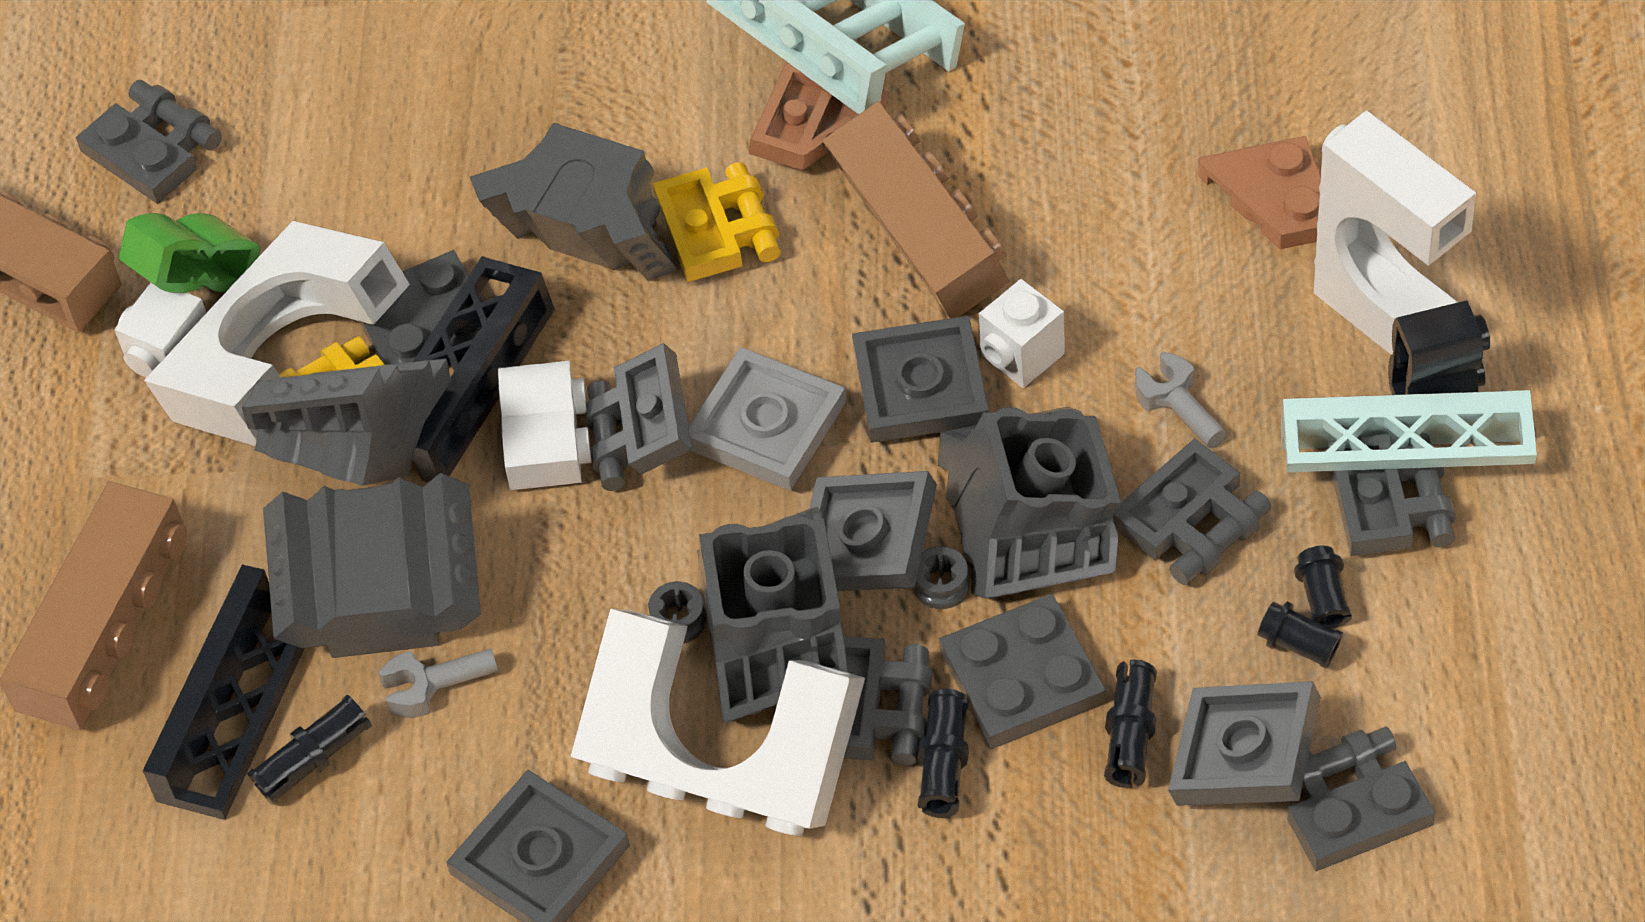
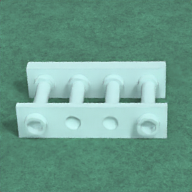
(829, 51)

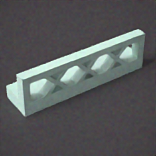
(1445, 417)

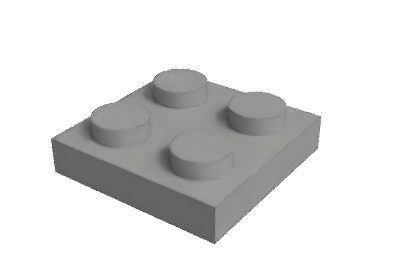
(766, 418)

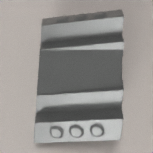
(581, 200)
(348, 421)
(1031, 499)
(372, 566)
(766, 604)

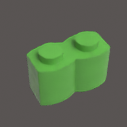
(186, 251)

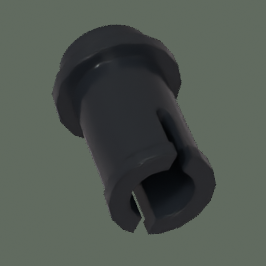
(1320, 573)
(1299, 634)

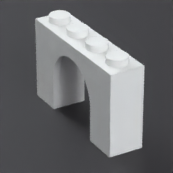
(1375, 188)
(296, 277)
(631, 730)

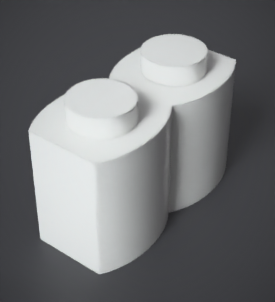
(541, 425)

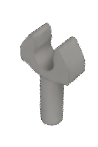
(1175, 394)
(429, 679)

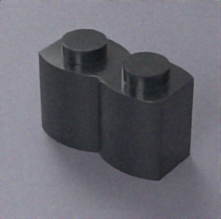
(1438, 351)

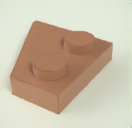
(798, 120)
(1271, 186)

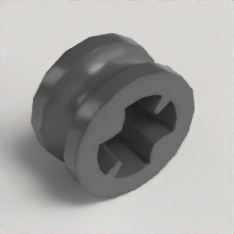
(680, 595)
(942, 595)

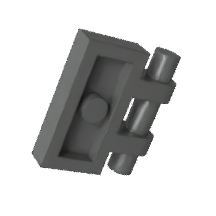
(139, 153)
(651, 413)
(1178, 498)
(1378, 514)
(908, 678)
(1360, 813)

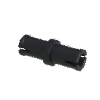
(1130, 724)
(309, 749)
(943, 753)

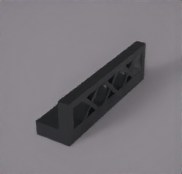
(502, 342)
(207, 702)

